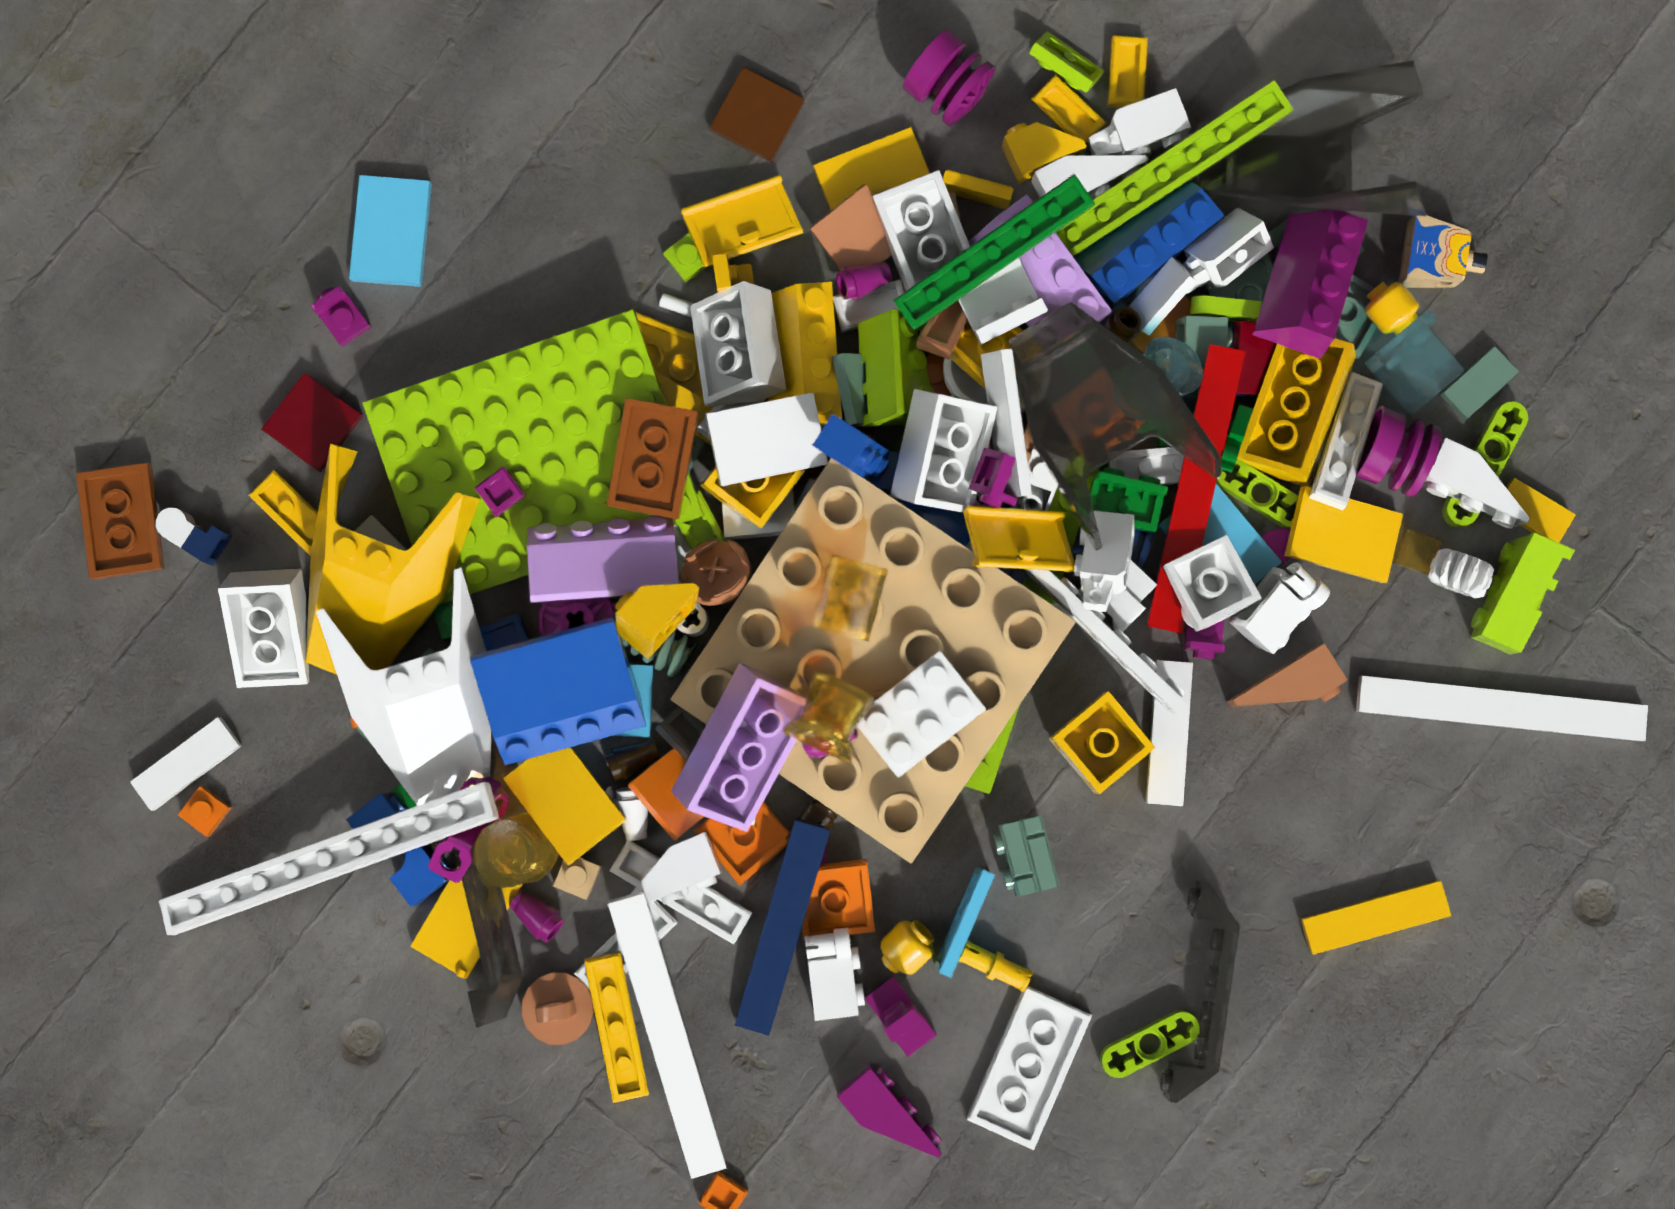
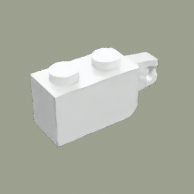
(1143, 127)
(1227, 249)
(1107, 569)

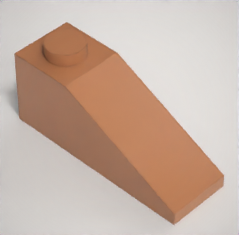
(1302, 679)

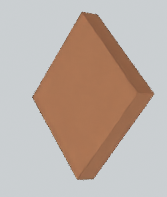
(853, 231)

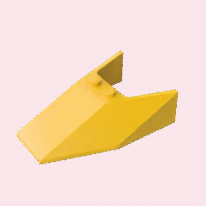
(372, 588)

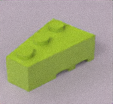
(892, 368)
(1518, 592)

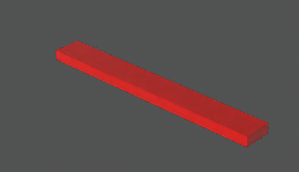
(1195, 485)

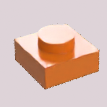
(204, 811)

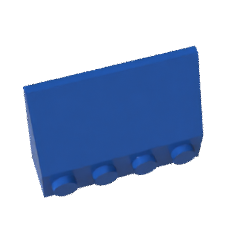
(558, 691)

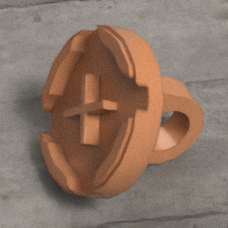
(718, 570)
(557, 1008)

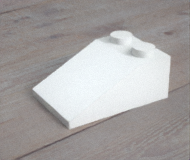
(920, 227)
(266, 627)

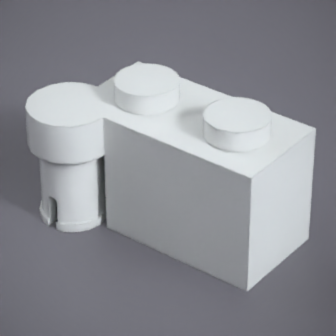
(1283, 605)
(832, 975)

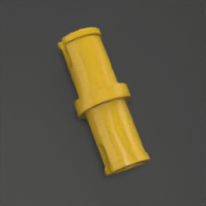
(995, 966)

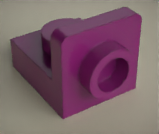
(340, 315)
(991, 478)
(1204, 642)

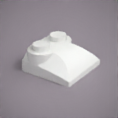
(1211, 584)

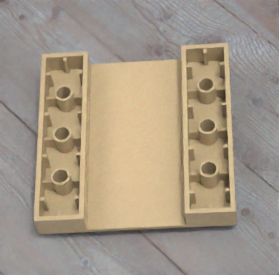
(930, 602)

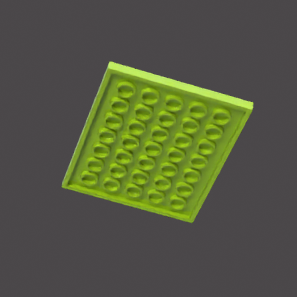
(542, 414)

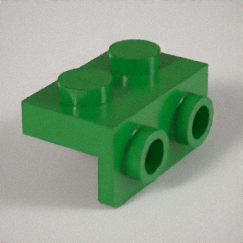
(1125, 495)

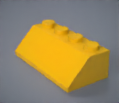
(807, 345)
(1296, 411)

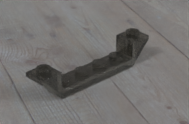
(494, 944)
(1182, 1077)

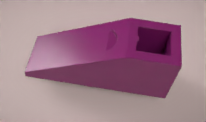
(881, 1110)

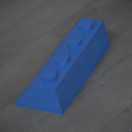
(1146, 242)

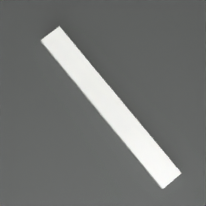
(1502, 708)
(667, 1034)

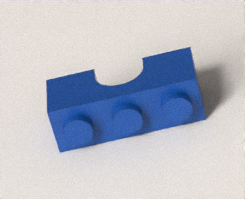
(852, 449)
(415, 878)

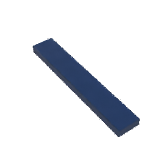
(782, 926)

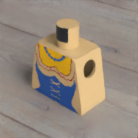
(1437, 254)

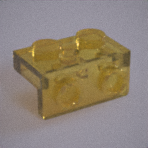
(850, 597)

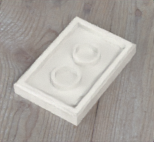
(765, 439)

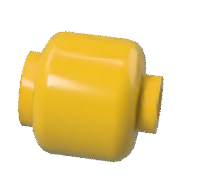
(1391, 307)
(907, 947)

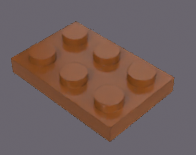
(652, 458)
(120, 521)

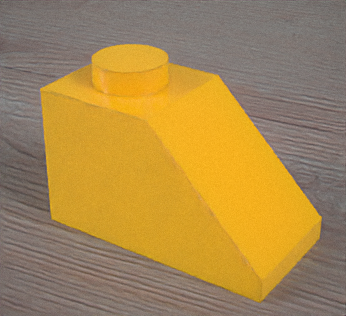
(1037, 146)

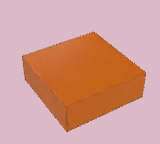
(723, 1193)

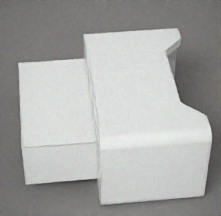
(1126, 605)

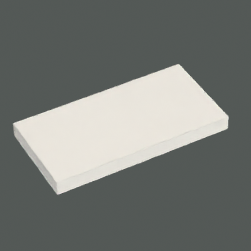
(1029, 1067)

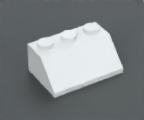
(738, 346)
(941, 450)

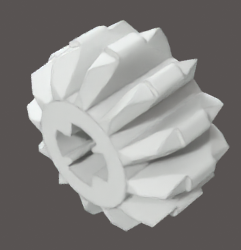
(1461, 573)

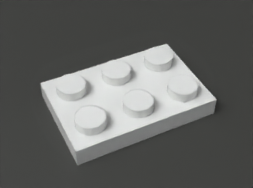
(920, 713)

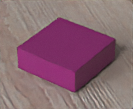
(500, 491)

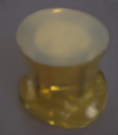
(830, 715)
(513, 852)

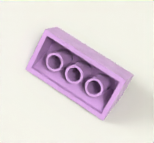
(1053, 272)
(600, 558)
(740, 749)

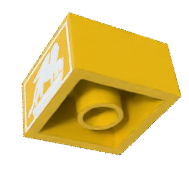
(1101, 743)

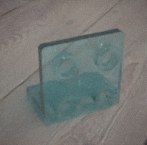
(1414, 365)

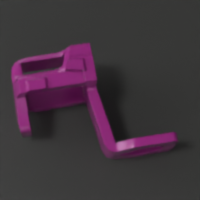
(465, 840)

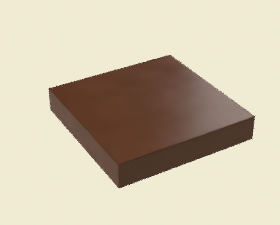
(757, 115)

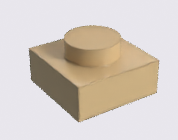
(577, 877)

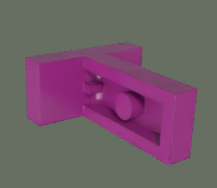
(900, 1016)

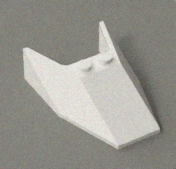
(422, 712)

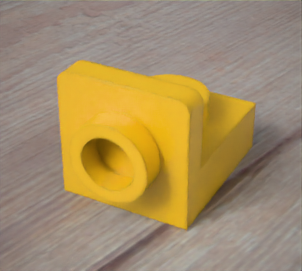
(729, 275)

